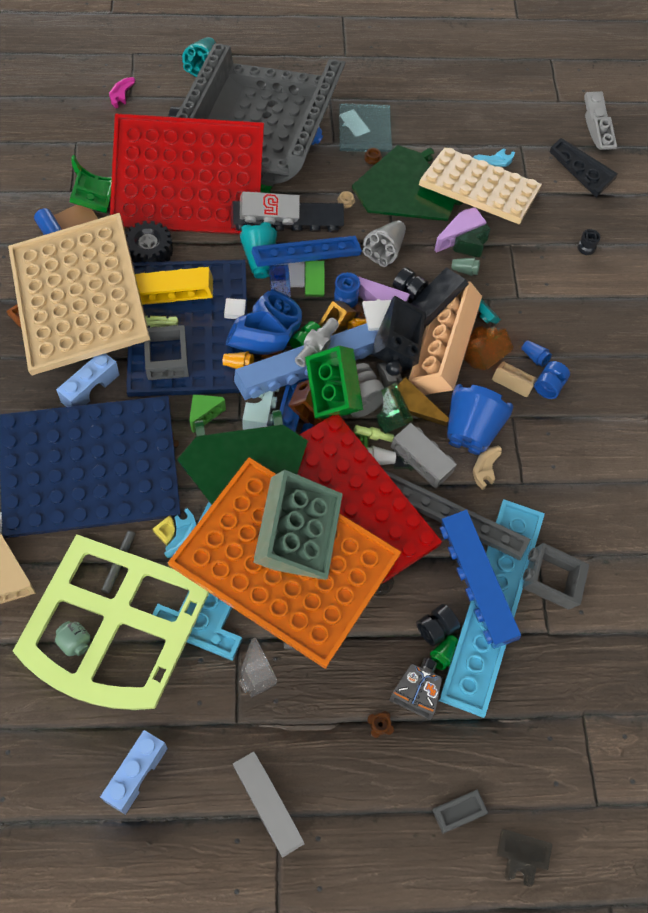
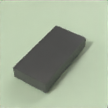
(460, 811)

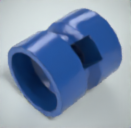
(347, 289)
(552, 380)

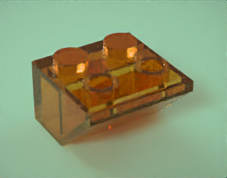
(487, 347)

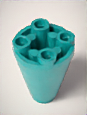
(196, 54)
(257, 236)

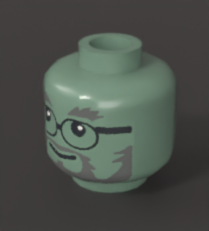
(72, 638)

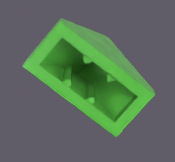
(205, 409)

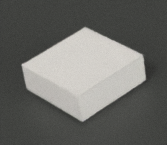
(234, 308)

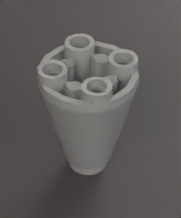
(384, 243)

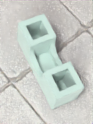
(259, 414)

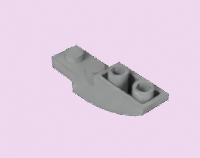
(598, 122)

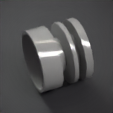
(370, 390)

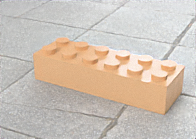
(446, 344)

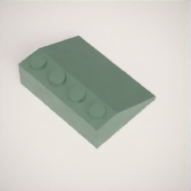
(298, 526)

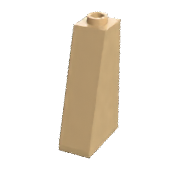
(13, 579)

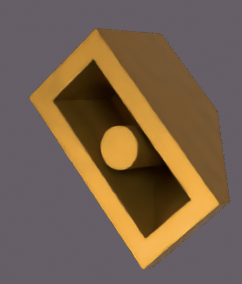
(340, 312)

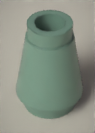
(466, 265)

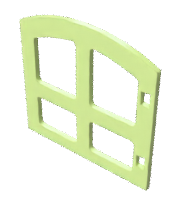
(115, 613)

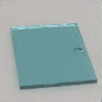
(365, 127)

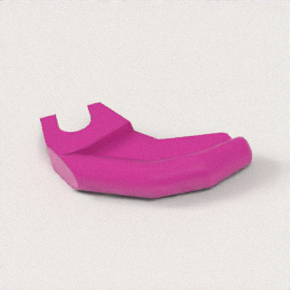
(119, 90)

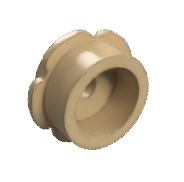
(347, 198)

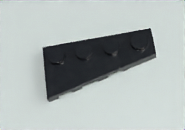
(583, 167)

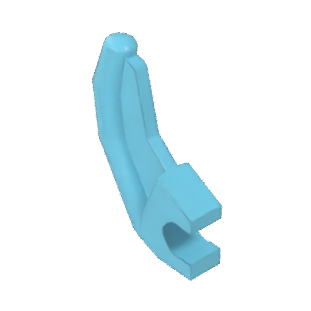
(499, 159)
(183, 529)

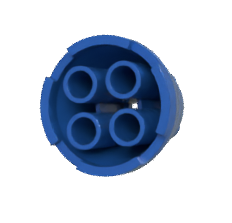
(476, 417)

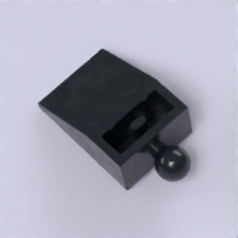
(400, 336)

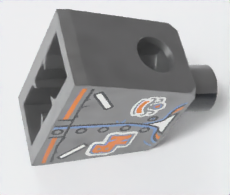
(419, 689)

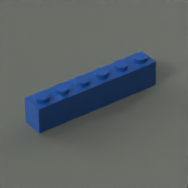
(480, 580)

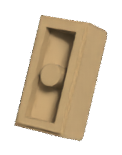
(514, 379)

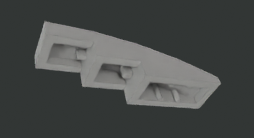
(268, 804)

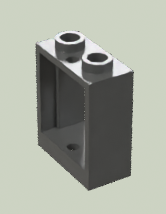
(168, 368)
(575, 582)

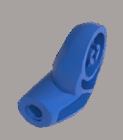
(269, 325)

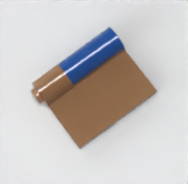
(68, 218)

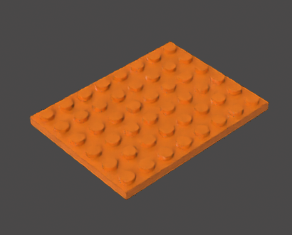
(296, 608)

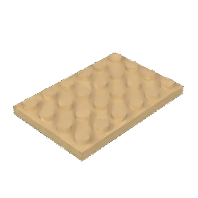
(481, 185)

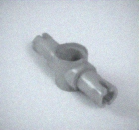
(317, 341)

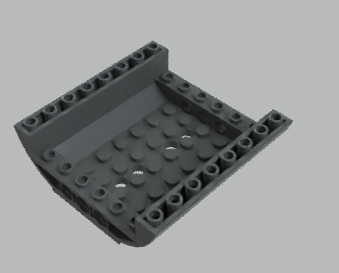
(248, 92)

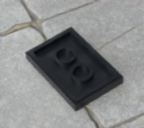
(439, 294)

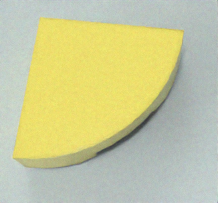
(165, 530)

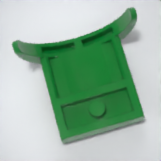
(90, 189)

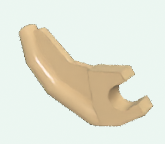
(484, 466)

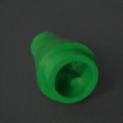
(444, 652)

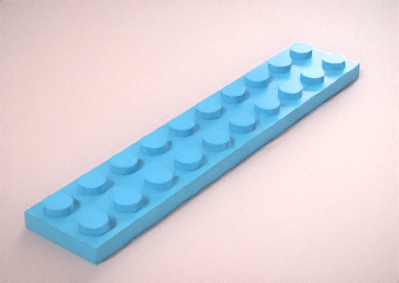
(474, 661)

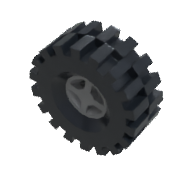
(151, 236)

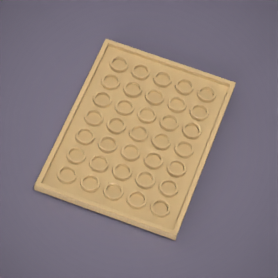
(77, 294)

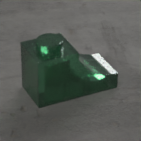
(394, 410)

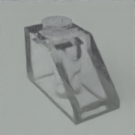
(256, 671)

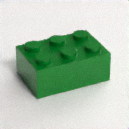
(334, 382)

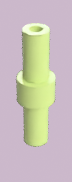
(373, 433)

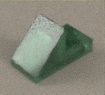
(472, 241)

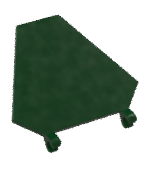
(394, 187)
(217, 457)

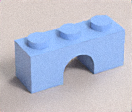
(77, 388)
(126, 782)

